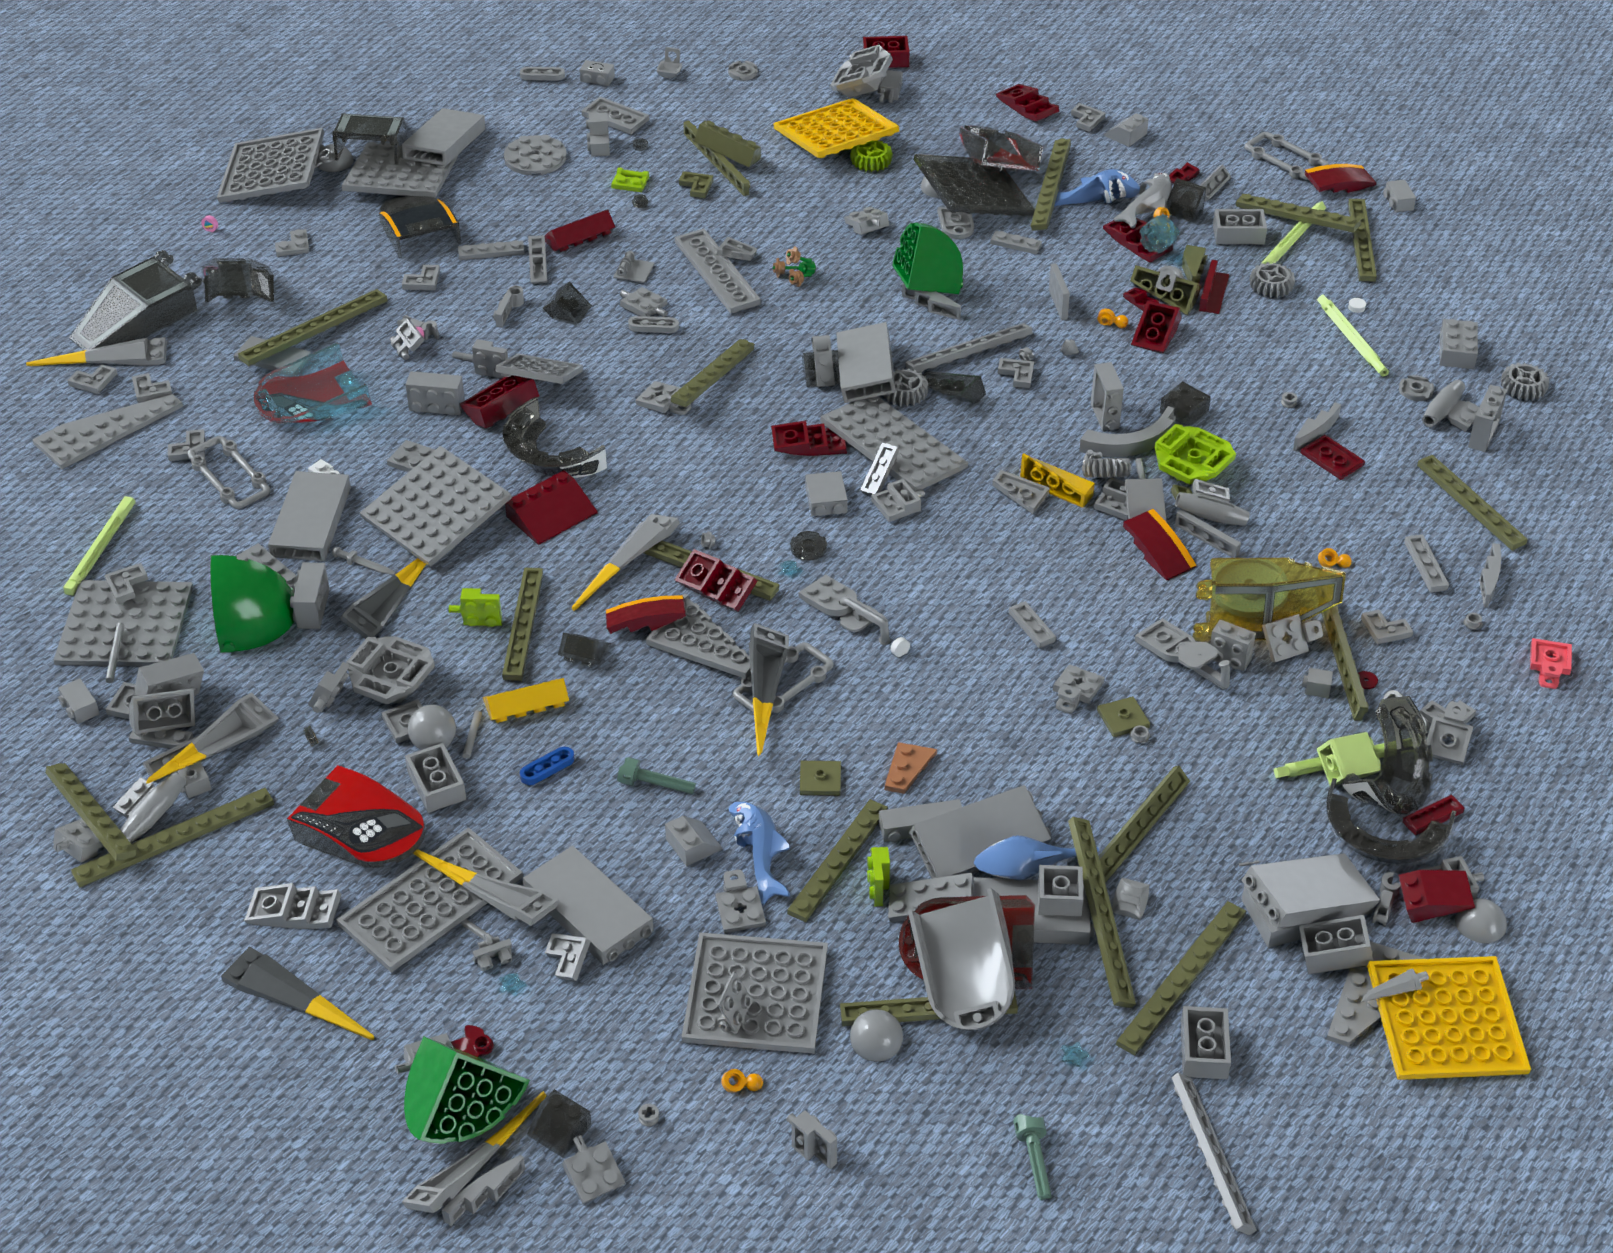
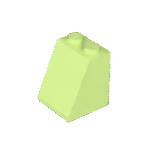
(1348, 756)

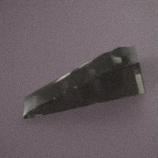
(959, 386)

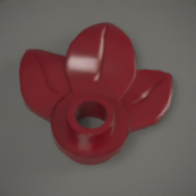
(473, 1040)

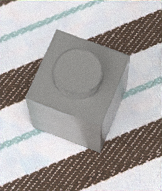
(1318, 682)

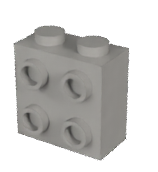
(1233, 644)

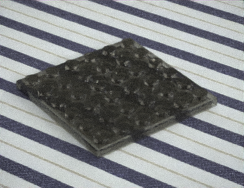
(973, 187)

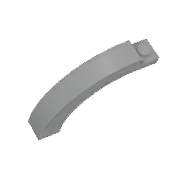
(1128, 444)

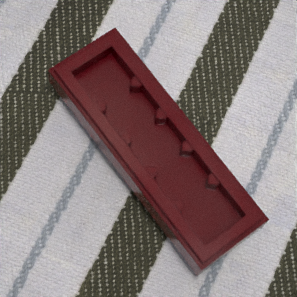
(1438, 812)

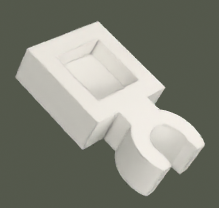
(322, 467)

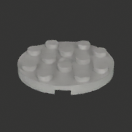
(535, 154)

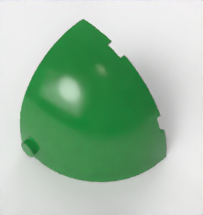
(928, 260)
(248, 603)
(456, 1094)

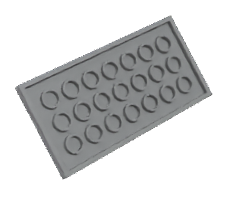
(873, 422)
(424, 902)

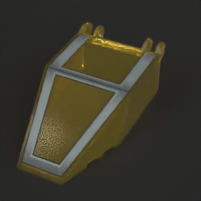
(1265, 590)

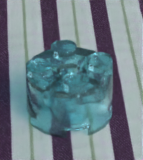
(1159, 234)

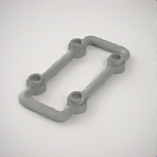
(1278, 140)
(227, 495)
(817, 675)

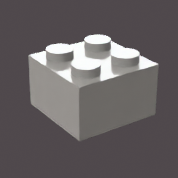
(1060, 890)

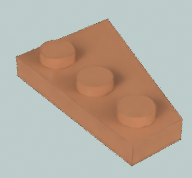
(906, 766)

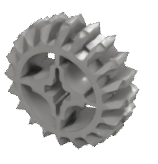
(1272, 280)
(1525, 381)
(910, 388)
(1106, 467)

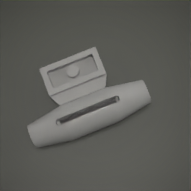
(1449, 405)
(1211, 503)
(146, 804)

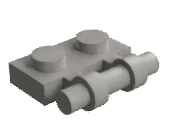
(410, 335)

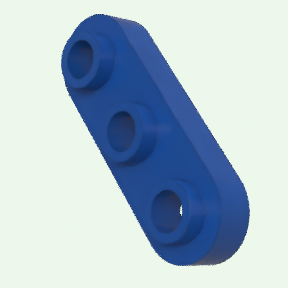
(552, 760)

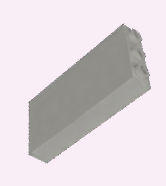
(443, 137)
(865, 362)
(309, 516)
(956, 837)
(1310, 890)
(591, 905)
(1047, 928)

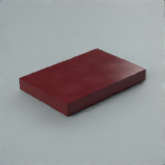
(1332, 457)

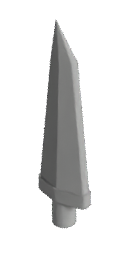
(1400, 984)

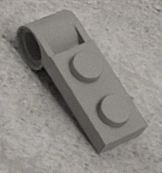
(513, 298)
(823, 360)

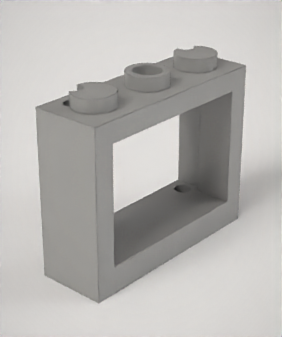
(1107, 396)
(1487, 418)

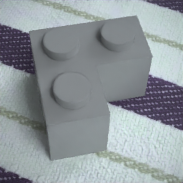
(599, 136)

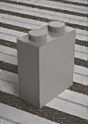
(826, 493)

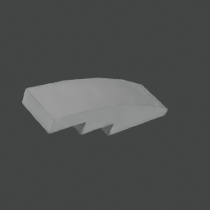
(537, 259)
(934, 301)
(1316, 428)
(1490, 574)
(490, 1185)

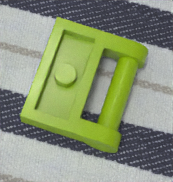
(634, 182)

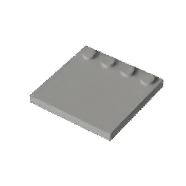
(539, 368)

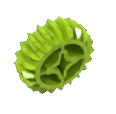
(871, 156)

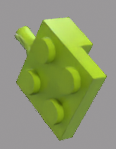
(478, 608)
(879, 874)

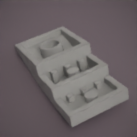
(293, 907)

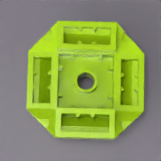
(1192, 454)

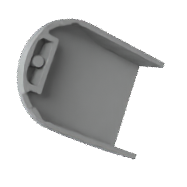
(966, 961)

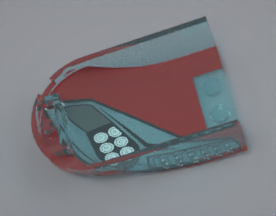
(311, 389)

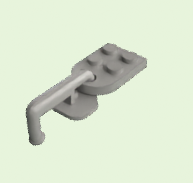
(839, 600)
(1178, 646)

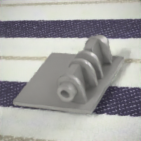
(633, 269)
(733, 1004)

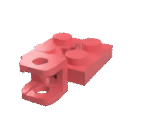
(1550, 667)

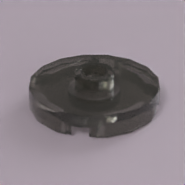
(808, 546)

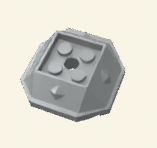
(862, 72)
(389, 668)

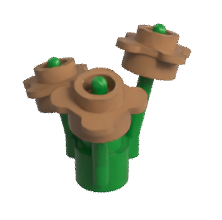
(804, 269)

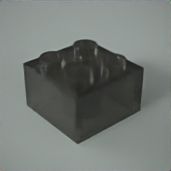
(1188, 402)

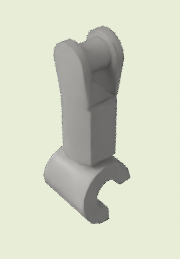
(428, 327)
(1387, 895)

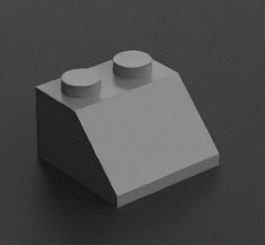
(1129, 130)
(690, 839)

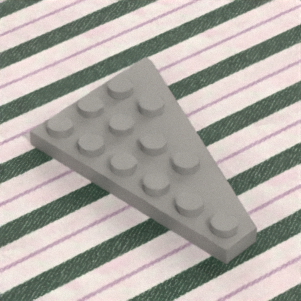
(1352, 1015)

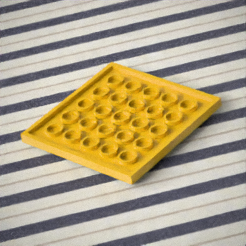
(836, 127)
(1454, 1023)

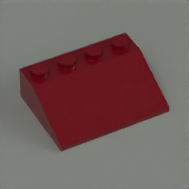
(549, 507)

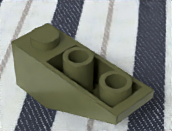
(1193, 262)

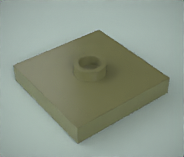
(1122, 716)
(820, 778)

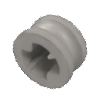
(1289, 400)
(643, 1111)

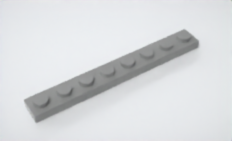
(973, 346)
(1214, 1154)

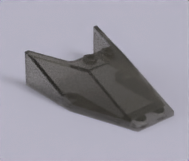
(237, 278)

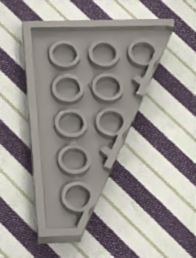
(701, 641)

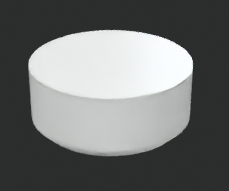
(1357, 305)
(900, 647)

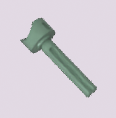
(632, 772)
(1032, 1130)

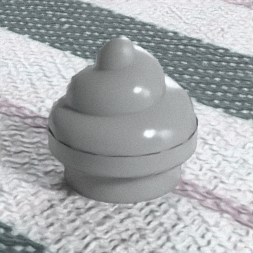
(1069, 347)

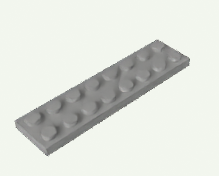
(717, 271)

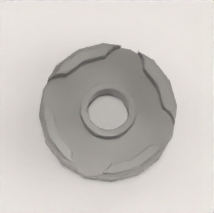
(750, 70)
(1406, 388)

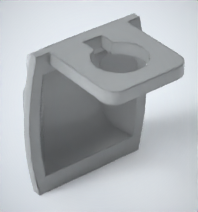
(670, 68)
(1173, 272)
(1130, 898)

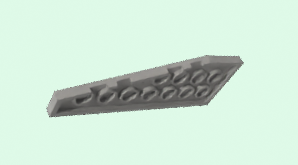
(88, 435)

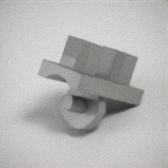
(490, 948)

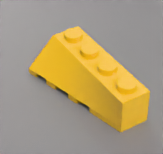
(1061, 483)
(525, 699)

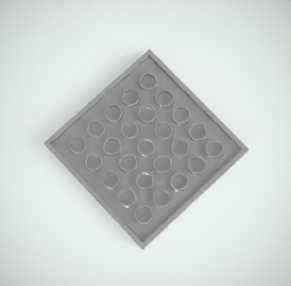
(271, 165)
(377, 173)
(435, 506)
(149, 620)
(781, 980)

